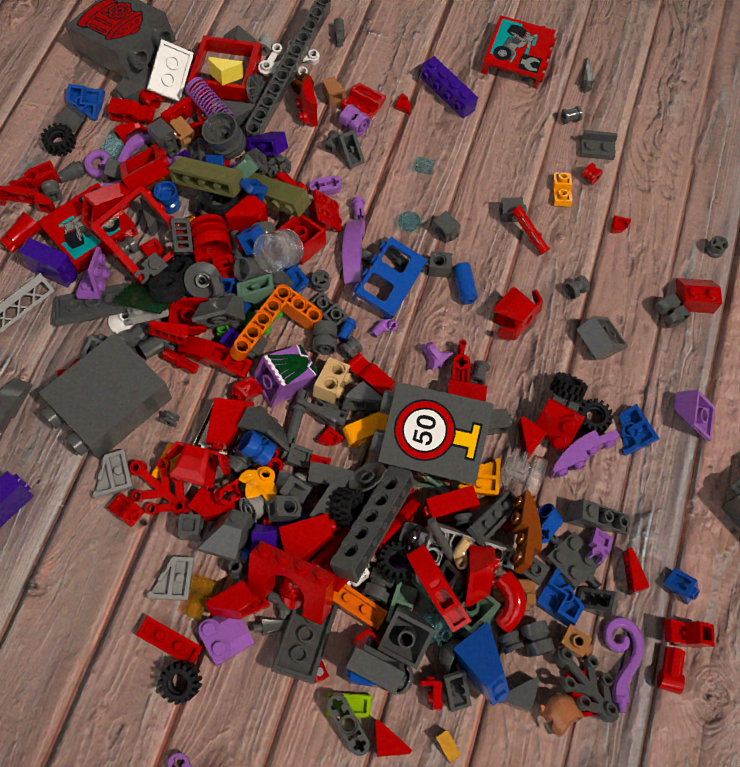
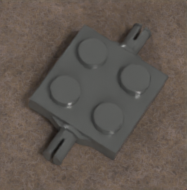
(572, 559)

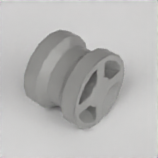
(266, 44)

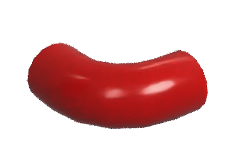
(514, 604)

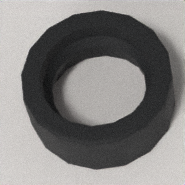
(220, 210)

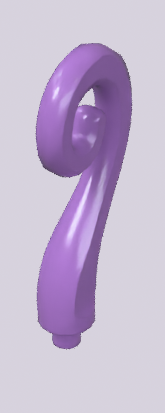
(129, 148)
(620, 687)

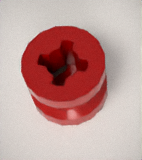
(592, 173)

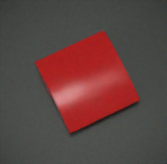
(364, 99)

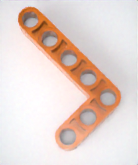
(268, 316)

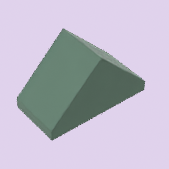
(256, 289)

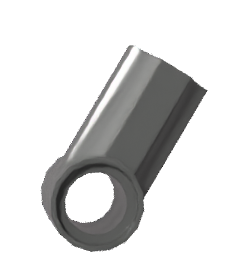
(136, 335)
(154, 346)

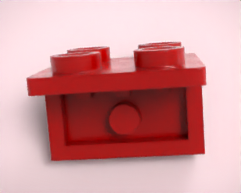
(325, 212)

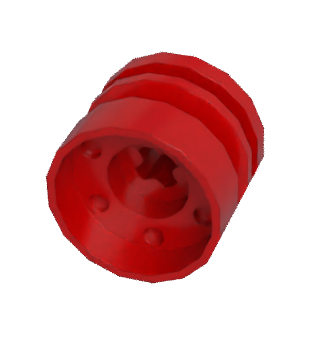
(210, 235)

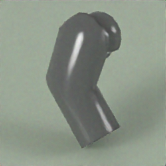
(284, 612)

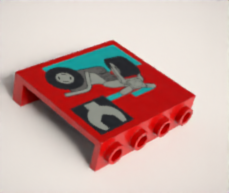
(520, 48)
(74, 238)

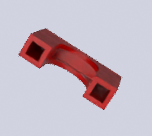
(314, 582)

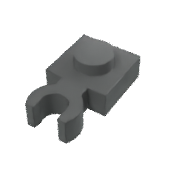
(152, 266)

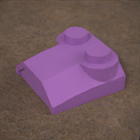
(224, 637)

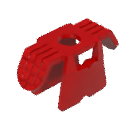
(514, 312)
(194, 464)

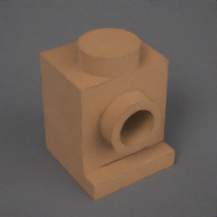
(333, 91)
(182, 131)
(568, 638)

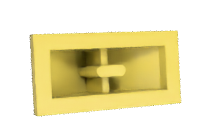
(225, 70)

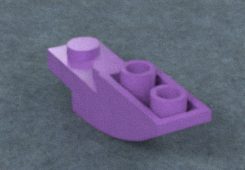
(579, 452)

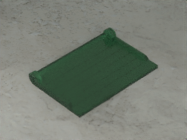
(139, 297)

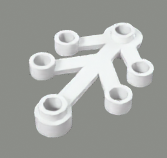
(272, 66)

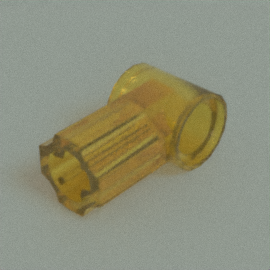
(201, 591)

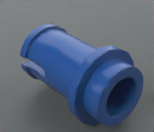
(345, 331)

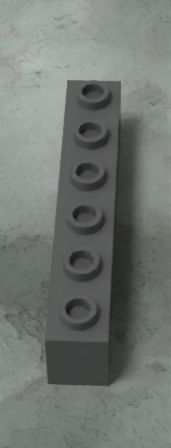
(372, 524)

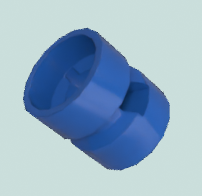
(167, 195)
(256, 447)

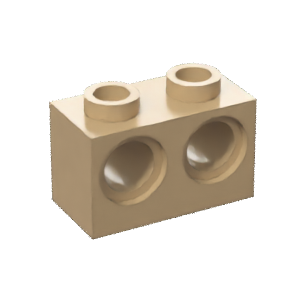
(332, 376)

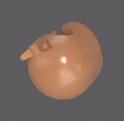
(562, 711)

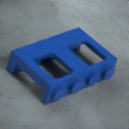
(401, 282)

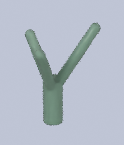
(437, 485)

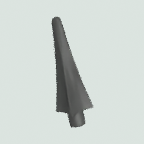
(588, 78)
(329, 415)
(270, 626)

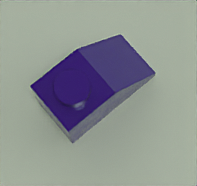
(268, 143)

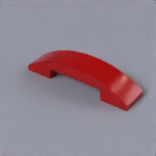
(26, 195)

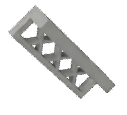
(16, 295)

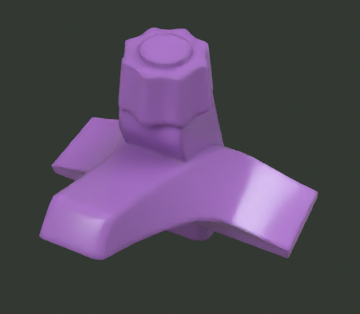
(435, 357)

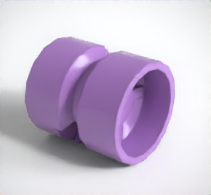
(354, 119)

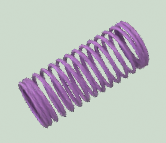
(191, 94)

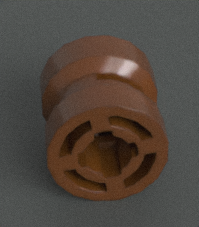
(297, 83)

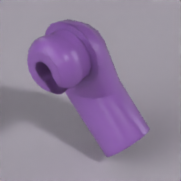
(384, 325)

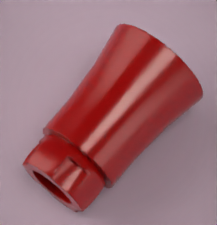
(20, 232)

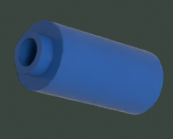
(465, 283)

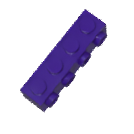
(448, 87)

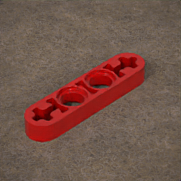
(232, 485)

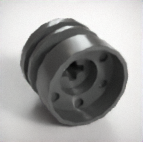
(224, 135)

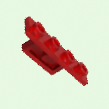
(184, 108)

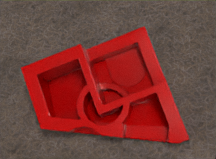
(223, 264)

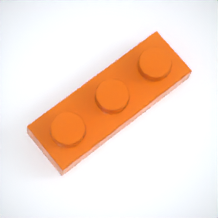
(360, 607)

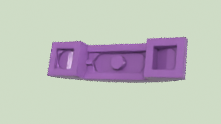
(353, 252)

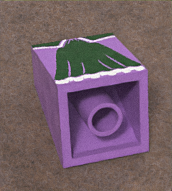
(284, 374)

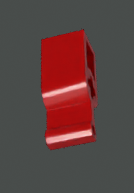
(129, 111)
(36, 176)
(457, 372)
(371, 374)

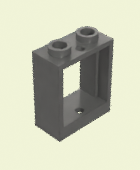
(376, 666)

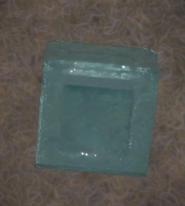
(113, 146)
(424, 165)

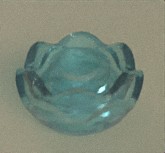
(407, 217)

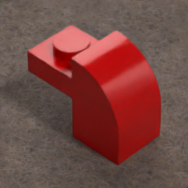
(689, 634)

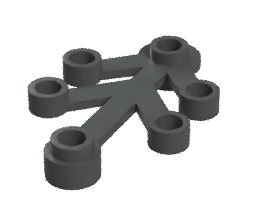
(604, 706)

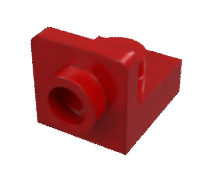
(246, 389)
(126, 509)
(435, 695)

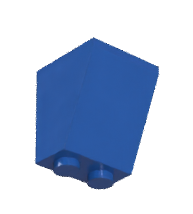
(482, 664)

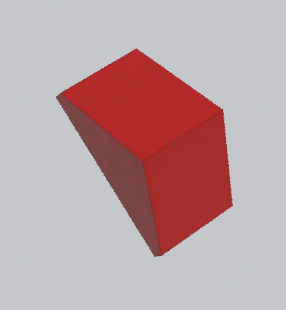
(530, 435)
(388, 743)

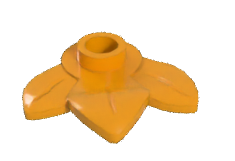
(259, 485)

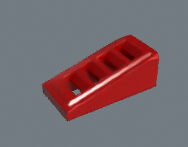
(168, 331)
(634, 574)

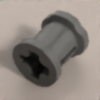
(571, 114)
(331, 142)
(479, 372)

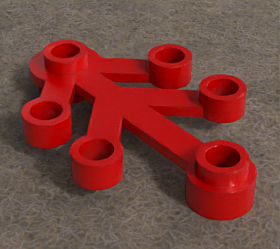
(162, 489)

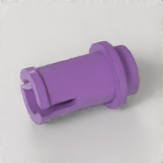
(358, 205)

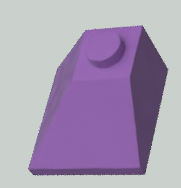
(696, 411)

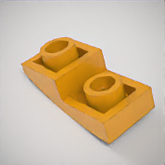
(562, 189)

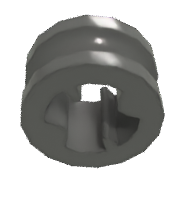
(169, 418)
(463, 520)

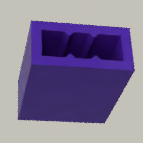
(49, 262)
(13, 496)

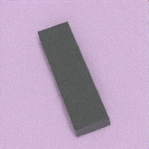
(493, 518)

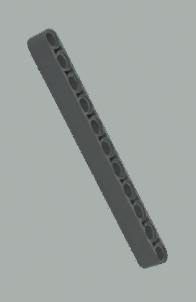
(284, 74)

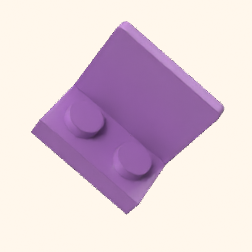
(94, 278)

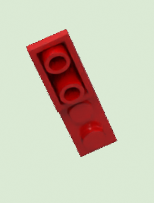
(215, 354)
(438, 588)

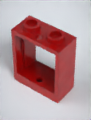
(144, 167)
(447, 505)

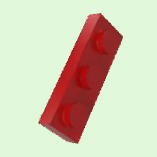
(169, 640)

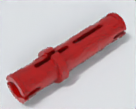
(542, 247)

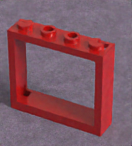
(227, 46)
(113, 248)

